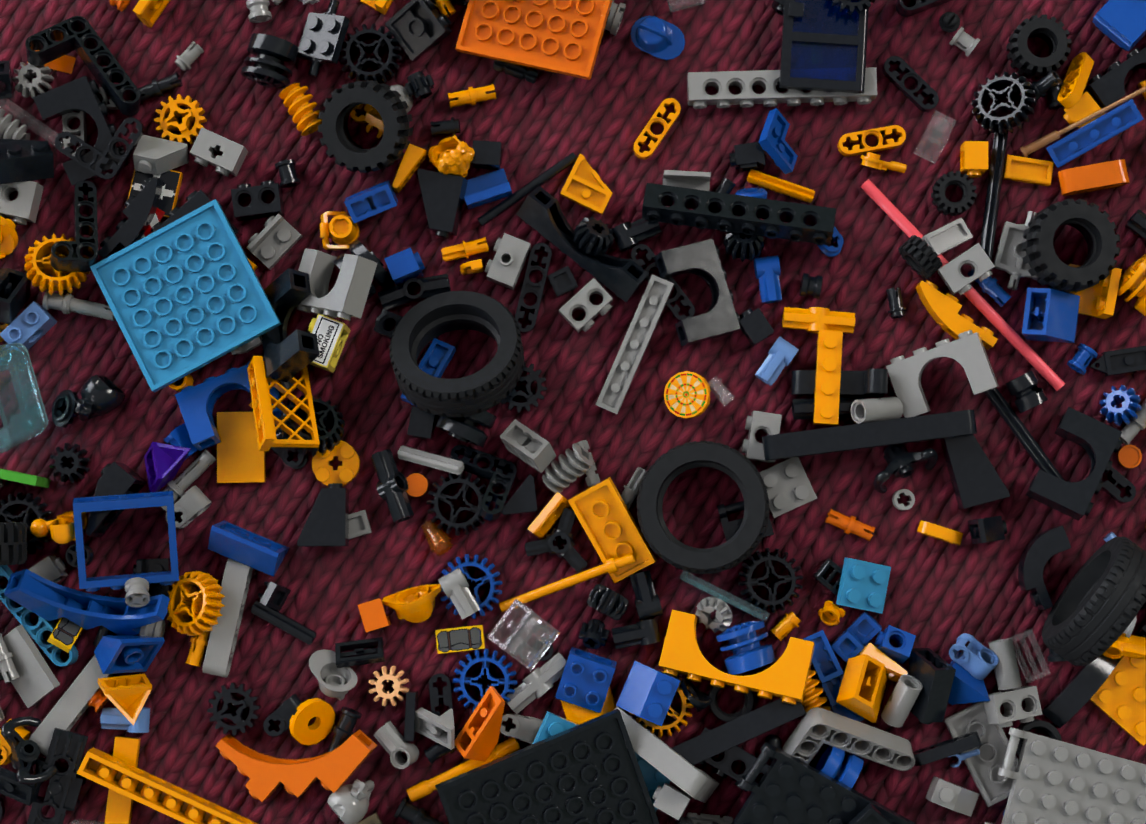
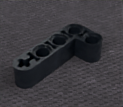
(82, 226)
(852, 383)

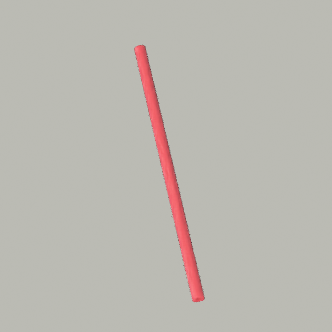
(972, 295)

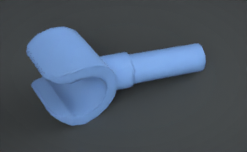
(963, 756)

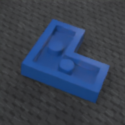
(774, 143)

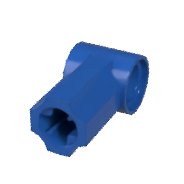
(768, 272)

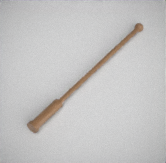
(1055, 135)

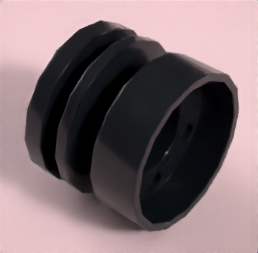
(270, 57)

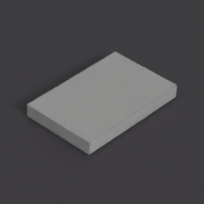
(35, 675)

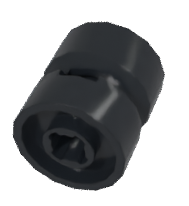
(1026, 391)

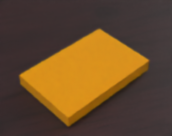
(239, 451)

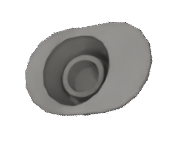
(332, 680)

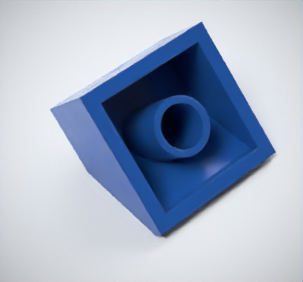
(648, 693)

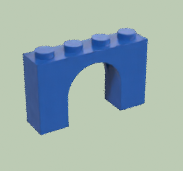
(198, 403)

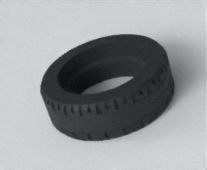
(448, 313)
(692, 456)
(1098, 602)

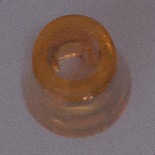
(437, 539)

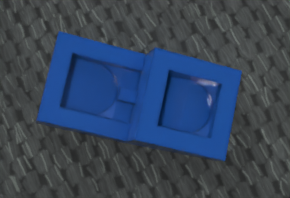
(856, 636)

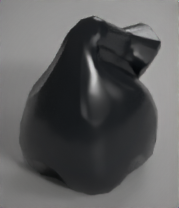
(98, 397)

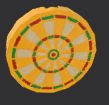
(687, 394)

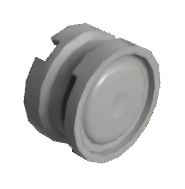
(615, 17)

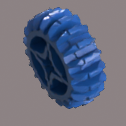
(489, 577)
(463, 680)

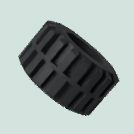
(1048, 31)

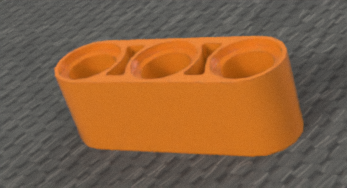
(1093, 177)

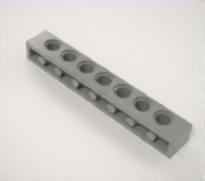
(768, 79)

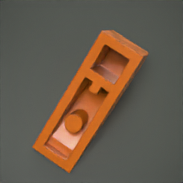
(483, 727)

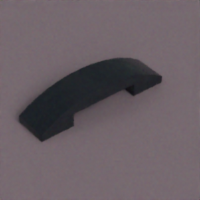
(1079, 690)

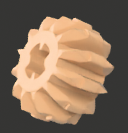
(380, 685)

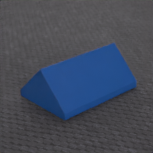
(246, 547)

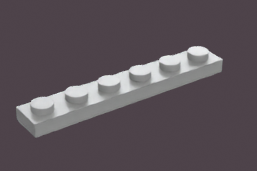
(634, 344)

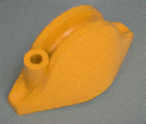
(414, 603)

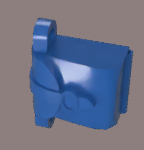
(1122, 21)

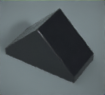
(523, 500)

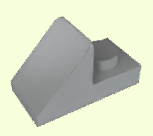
(436, 727)

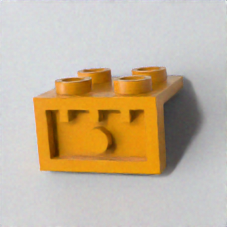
(1101, 298)

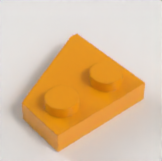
(586, 187)

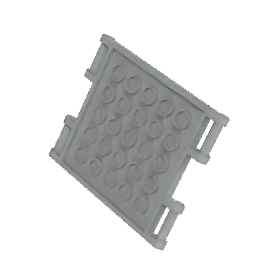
(1070, 784)

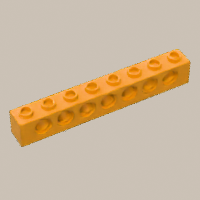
(154, 791)

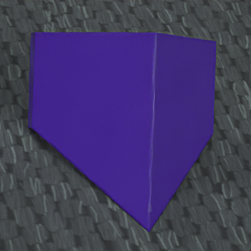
(163, 463)

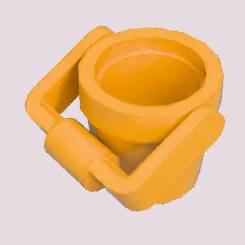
(340, 230)

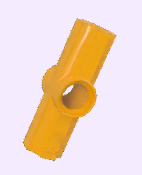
(818, 319)

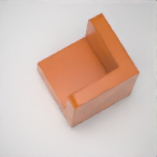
(373, 615)

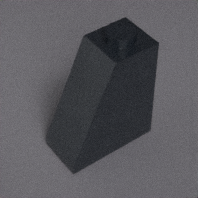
(442, 200)
(328, 519)
(937, 682)

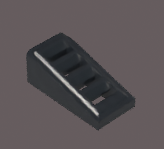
(818, 575)

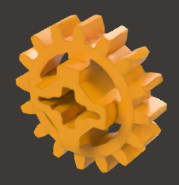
(189, 117)

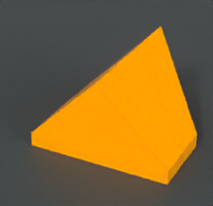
(127, 693)

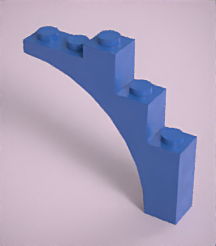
(84, 609)

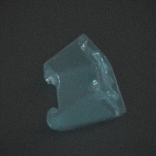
(20, 398)

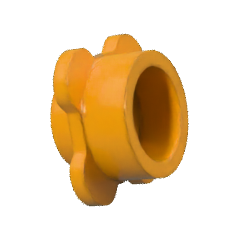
(831, 613)

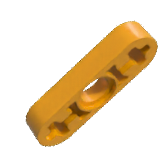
(1075, 80)
(661, 110)
(889, 143)

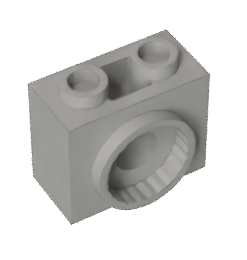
(25, 206)

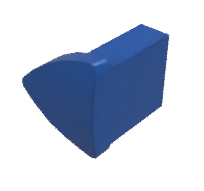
(181, 438)

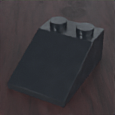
(115, 480)

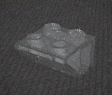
(523, 634)

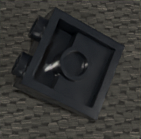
(419, 27)

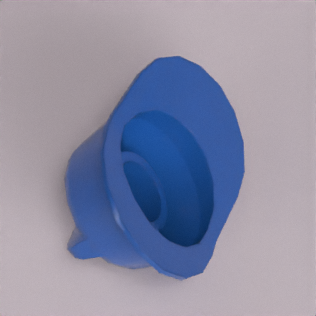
(658, 37)

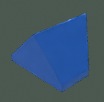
(966, 687)

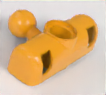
(61, 529)

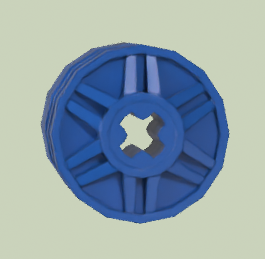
(746, 647)

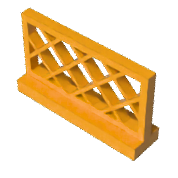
(263, 409)

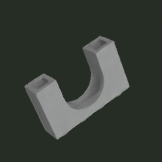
(350, 290)
(966, 350)

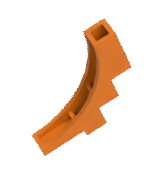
(296, 774)

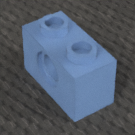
(29, 326)

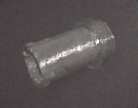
(720, 391)

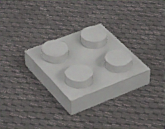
(787, 486)

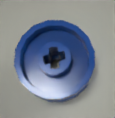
(836, 766)

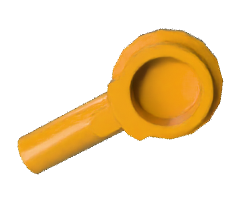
(872, 160)

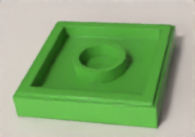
(24, 478)

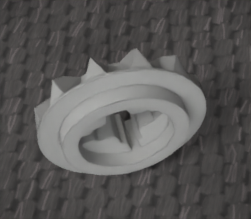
(723, 614)

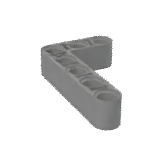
(849, 735)
(669, 762)

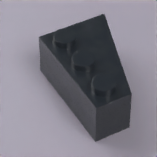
(25, 160)

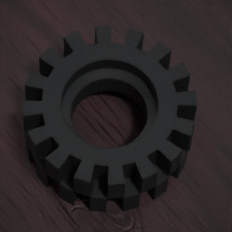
(963, 183)
(920, 257)

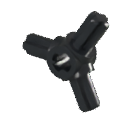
(564, 530)

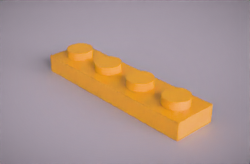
(828, 378)

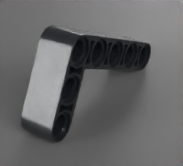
(63, 39)

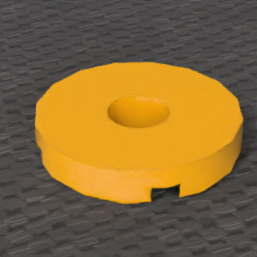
(319, 729)

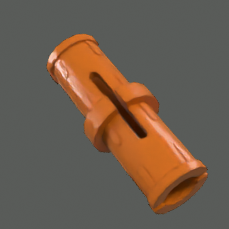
(850, 525)

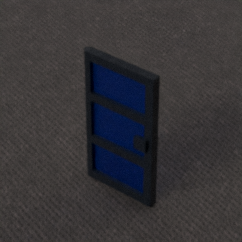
(823, 47)

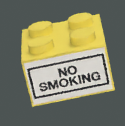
(331, 341)

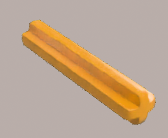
(780, 186)

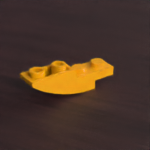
(945, 311)

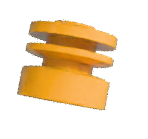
(1135, 282)

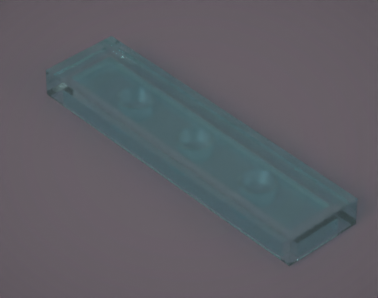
(724, 595)

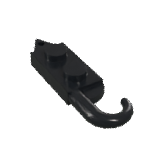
(1121, 361)

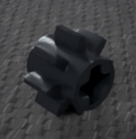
(419, 85)
(594, 634)

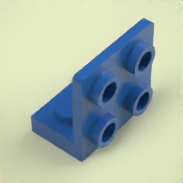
(586, 679)

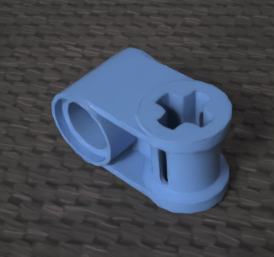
(975, 657)

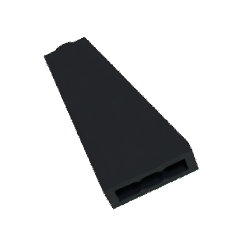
(971, 472)

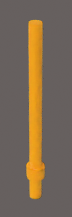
(609, 566)

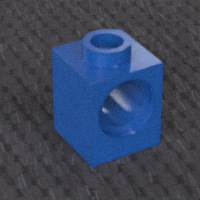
(902, 638)

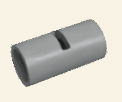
(876, 409)
(1007, 669)
(901, 700)

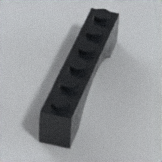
(545, 216)

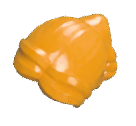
(451, 156)

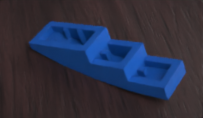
(829, 673)

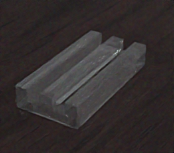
(1021, 636)

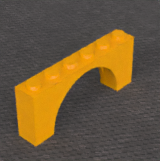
(783, 679)

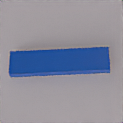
(1094, 133)

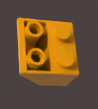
(863, 686)

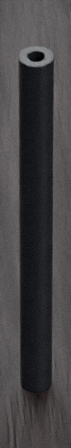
(527, 189)

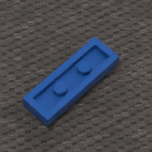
(435, 360)

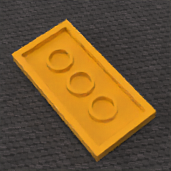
(611, 527)

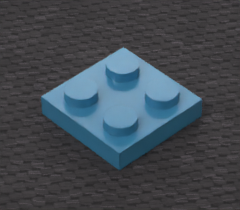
(863, 585)

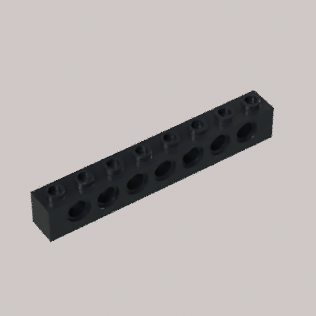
(749, 212)

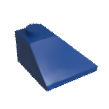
(127, 653)

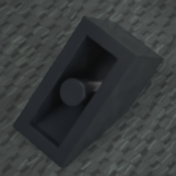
(987, 529)

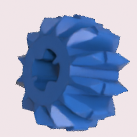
(1129, 405)

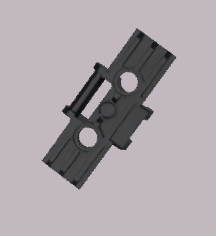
(65, 784)

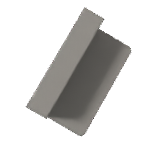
(687, 179)

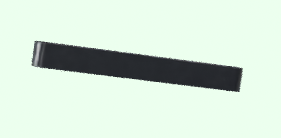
(869, 435)

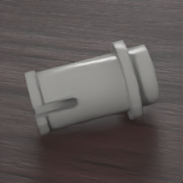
(188, 56)

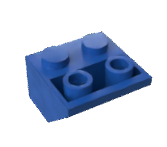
(1050, 315)

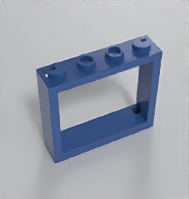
(118, 502)

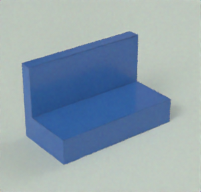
(487, 188)

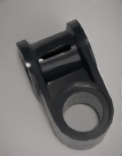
(285, 454)
(283, 714)

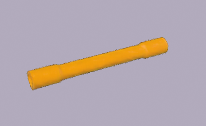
(428, 786)

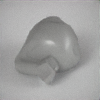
(351, 801)

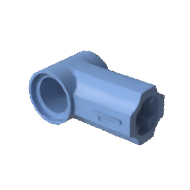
(779, 356)
(113, 719)

